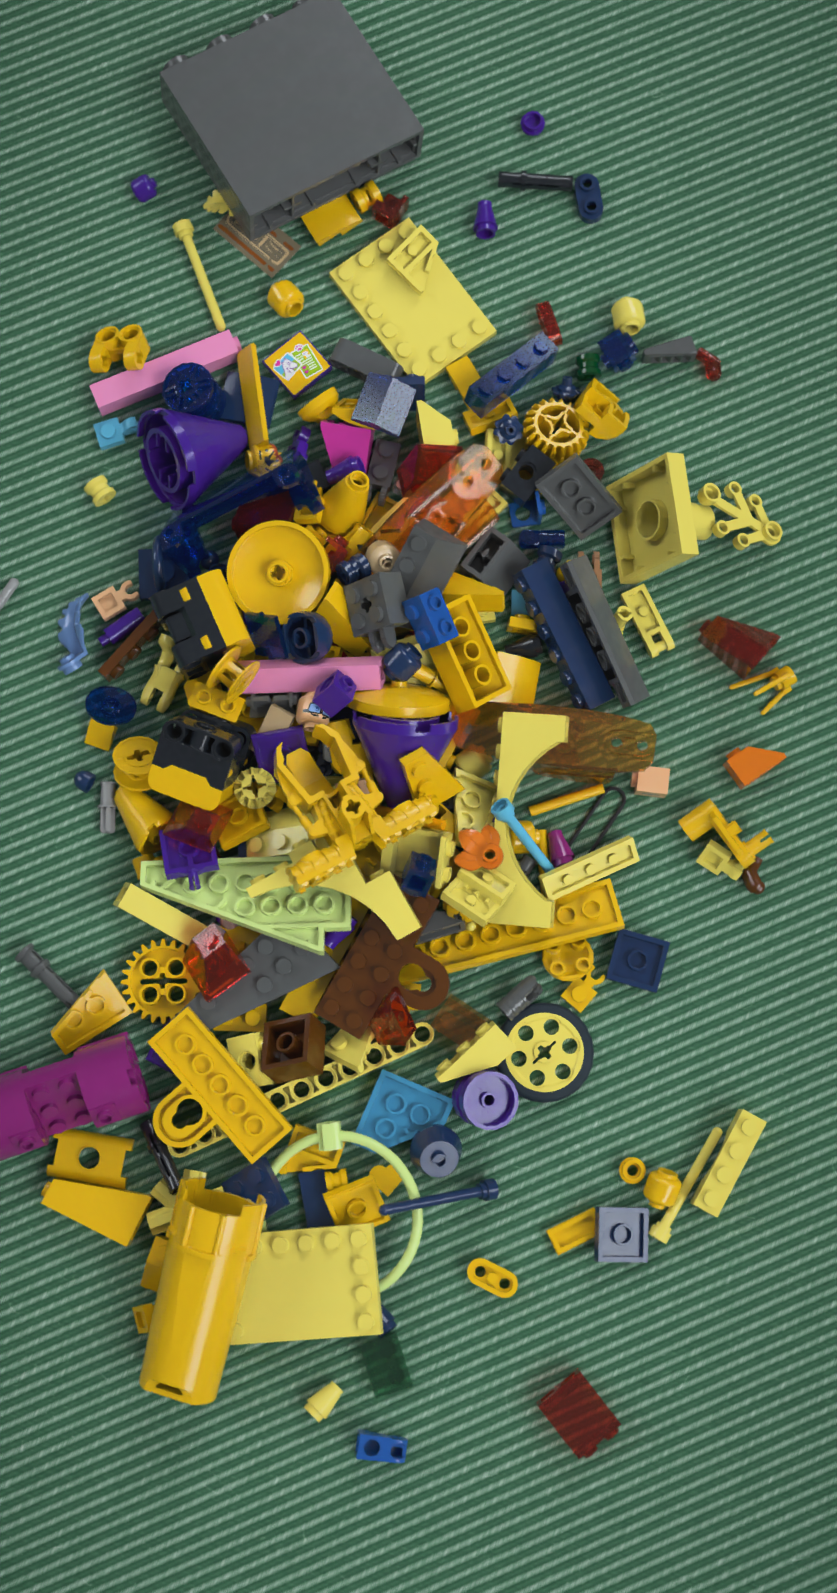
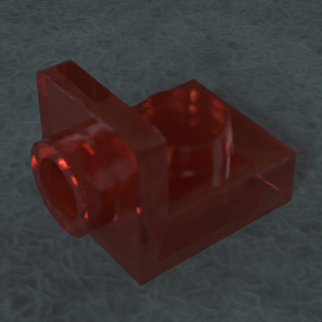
(341, 553)

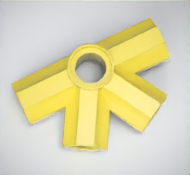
(160, 1219)

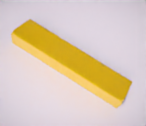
(252, 396)

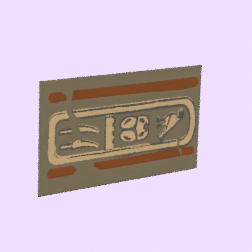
(267, 252)

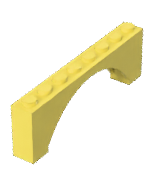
(523, 742)

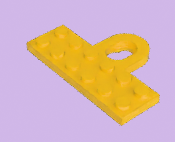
(220, 1087)

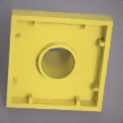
(657, 519)

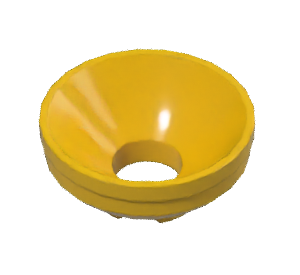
(320, 407)

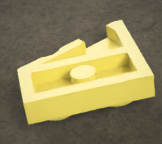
(414, 258)

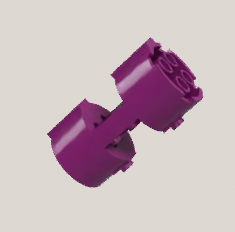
(94, 1085)

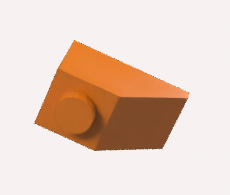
(751, 764)

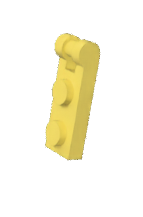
(647, 620)

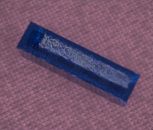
(511, 374)

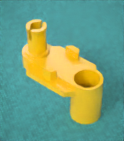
(708, 816)

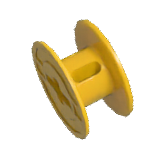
(233, 674)
(133, 762)

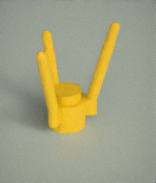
(780, 680)

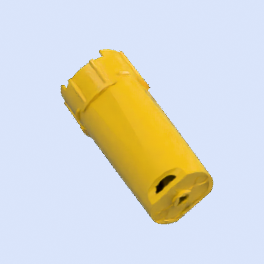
(200, 1291)

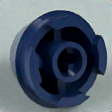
(436, 1150)

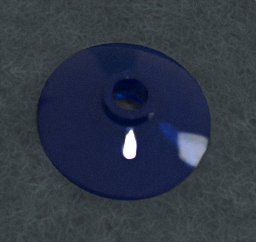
(110, 705)

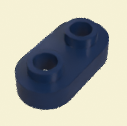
(588, 196)

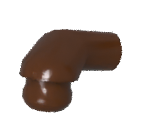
(751, 878)

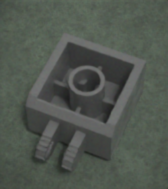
(377, 608)

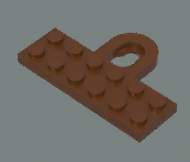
(374, 969)

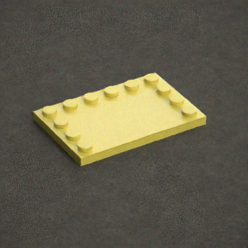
(415, 330)
(311, 1286)

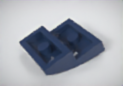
(234, 402)

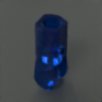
(534, 538)

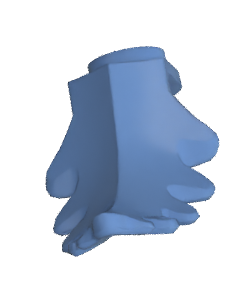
(72, 636)

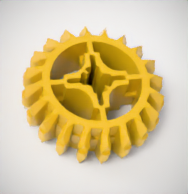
(544, 419)

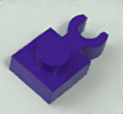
(299, 441)

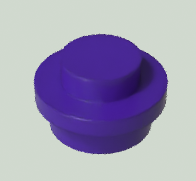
(532, 123)

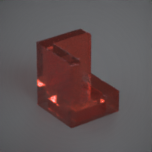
(390, 210)

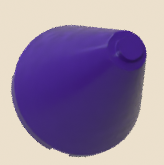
(186, 453)
(391, 738)

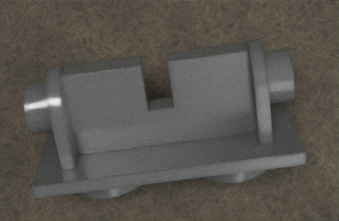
(261, 702)

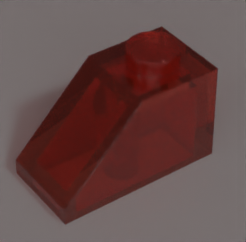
(393, 1021)

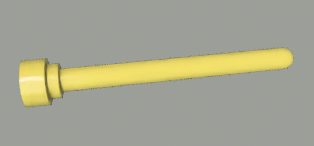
(184, 231)
(662, 1228)

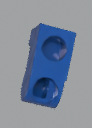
(380, 1447)

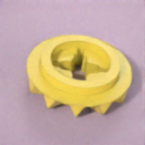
(264, 794)

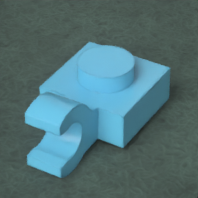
(112, 432)

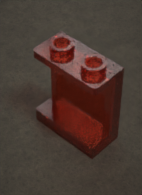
(579, 1414)

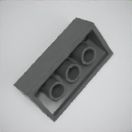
(428, 559)

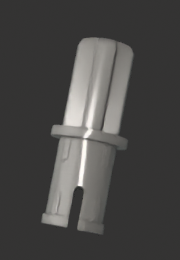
(107, 807)

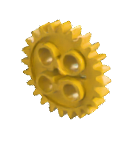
(163, 1005)

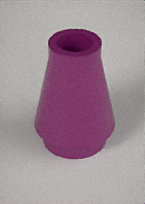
(559, 850)

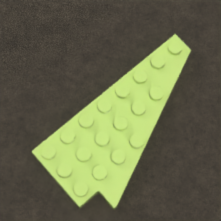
(278, 913)

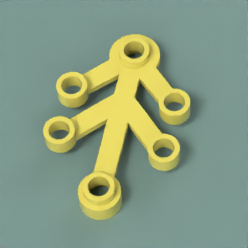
(766, 531)

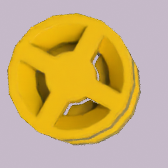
(336, 1180)

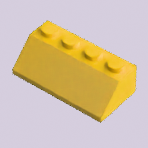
(469, 660)

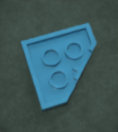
(400, 1110)

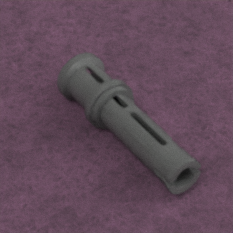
(41, 969)

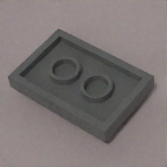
(578, 496)

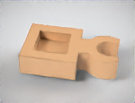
(112, 602)

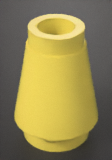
(323, 1401)

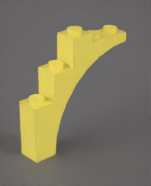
(380, 894)

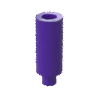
(121, 627)

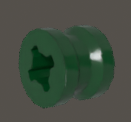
(588, 366)

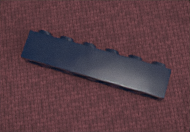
(563, 635)

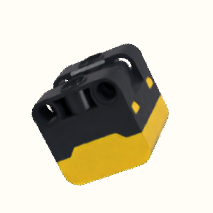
(201, 622)
(200, 758)

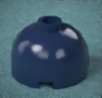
(307, 636)

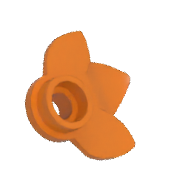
(476, 846)

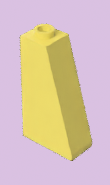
(157, 913)

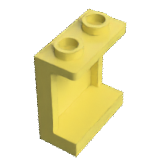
(428, 841)

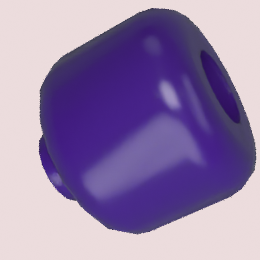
(144, 188)

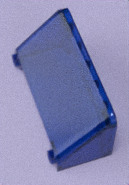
(181, 533)

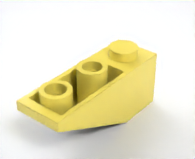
(482, 1052)

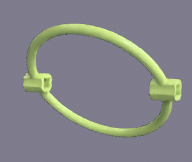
(330, 1138)

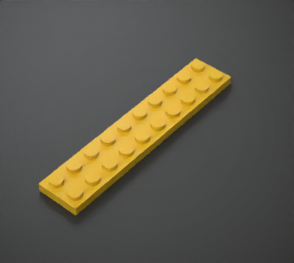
(577, 916)

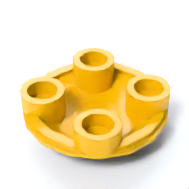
(568, 960)

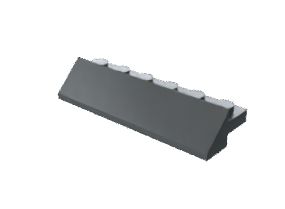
(603, 631)

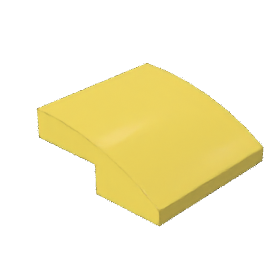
(478, 893)

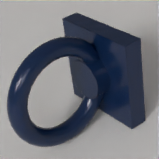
(157, 571)

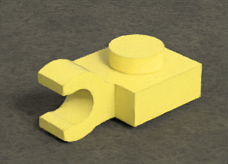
(717, 859)

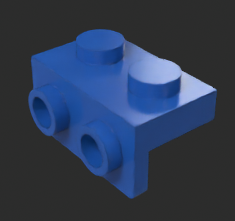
(430, 619)

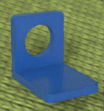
(536, 508)

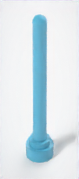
(504, 811)

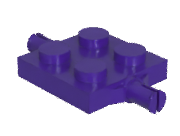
(186, 861)

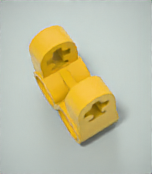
(114, 345)

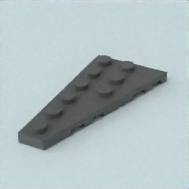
(274, 972)

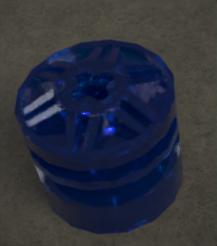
(194, 391)

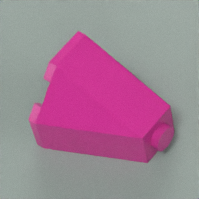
(347, 440)

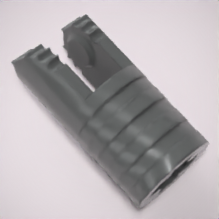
(520, 997)

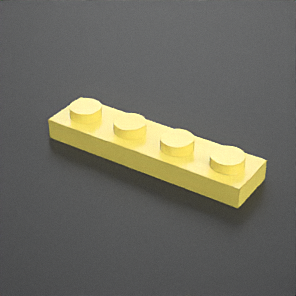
(589, 868)

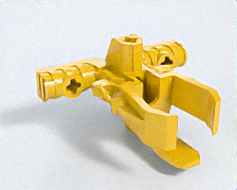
(340, 814)

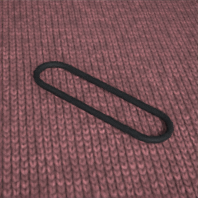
(592, 811)

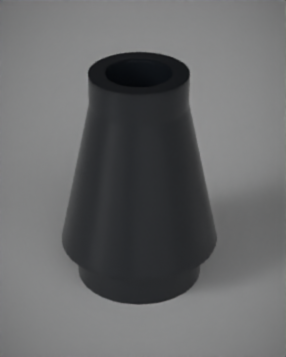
(527, 646)

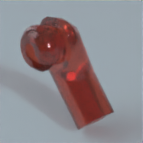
(711, 362)

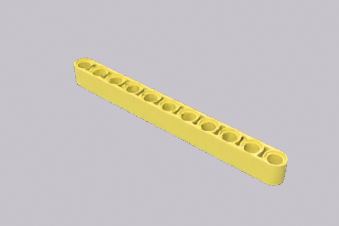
(315, 1086)

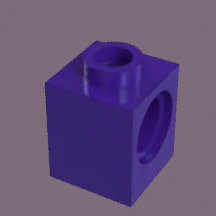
(334, 693)

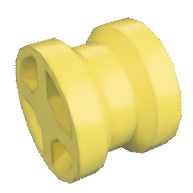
(99, 490)

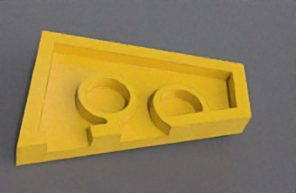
(91, 1014)

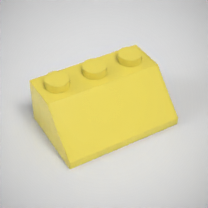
(283, 833)

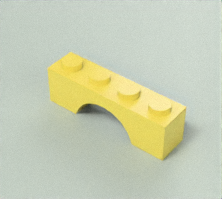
(731, 1159)

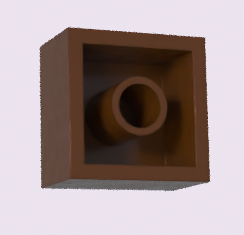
(293, 1048)

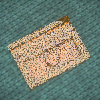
(458, 1020)

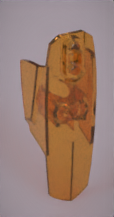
(447, 502)
(589, 750)

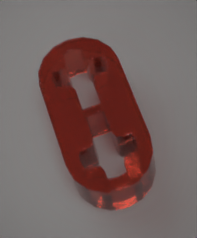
(548, 322)

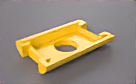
(111, 1162)

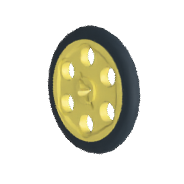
(579, 1062)

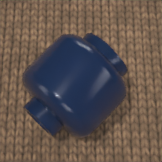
(402, 661)

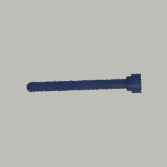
(485, 1190)

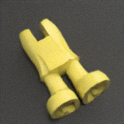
(163, 677)

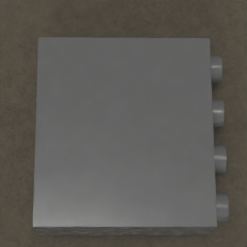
(290, 114)

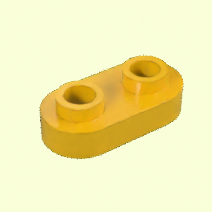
(492, 1277)

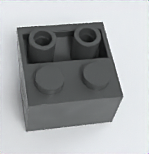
(494, 561)

